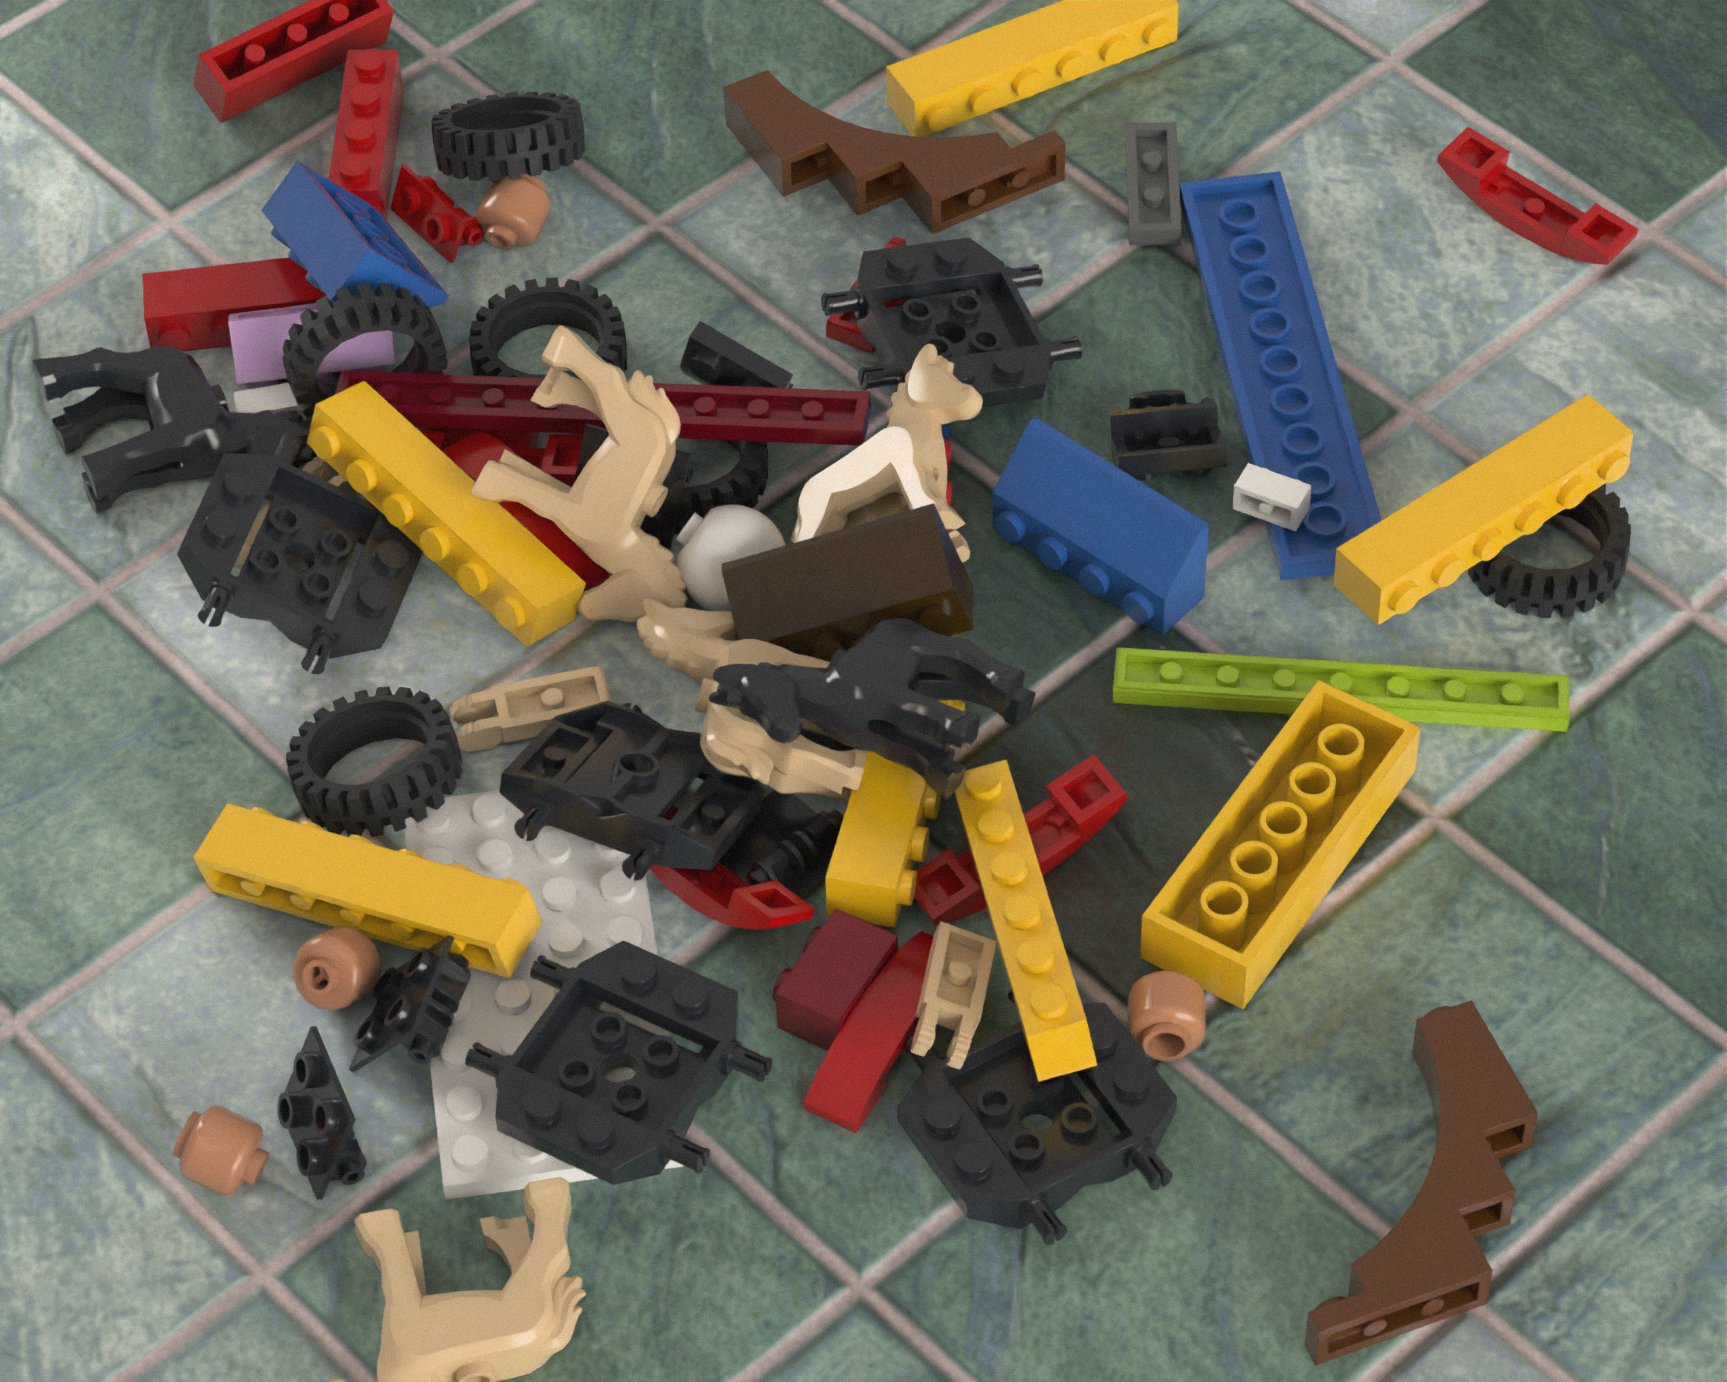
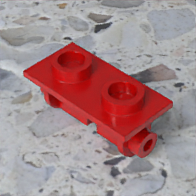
(432, 214)

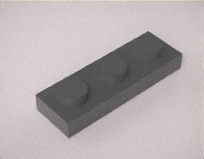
(1152, 184)

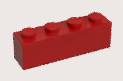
(287, 52)
(368, 126)
(193, 304)

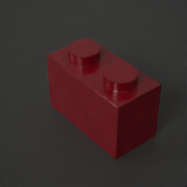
(830, 977)

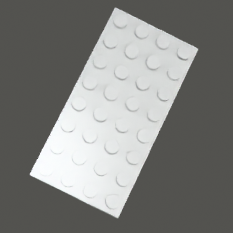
(583, 911)

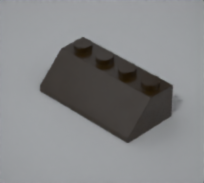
(847, 581)

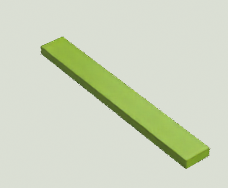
(1283, 683)

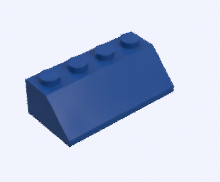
(343, 239)
(1101, 528)

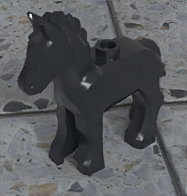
(184, 413)
(884, 697)

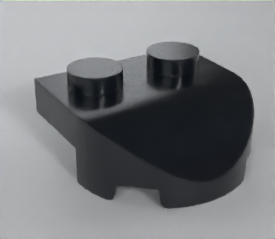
(721, 361)
(1166, 435)

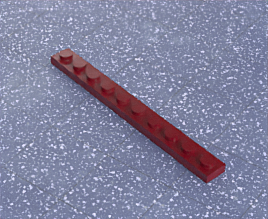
(703, 410)

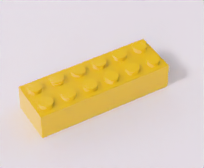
(1279, 843)

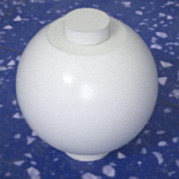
(718, 538)

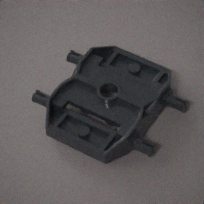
(996, 335)
(303, 520)
(615, 777)
(555, 1081)
(1018, 1176)

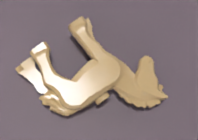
(898, 465)
(615, 486)
(705, 640)
(477, 1331)

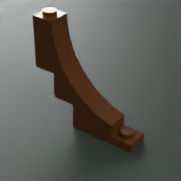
(936, 176)
(1430, 1258)

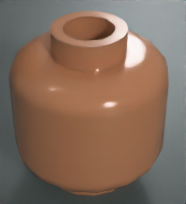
(514, 211)
(336, 968)
(1166, 1014)
(220, 1150)

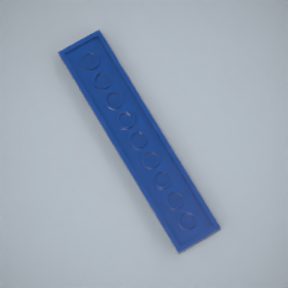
(1279, 362)

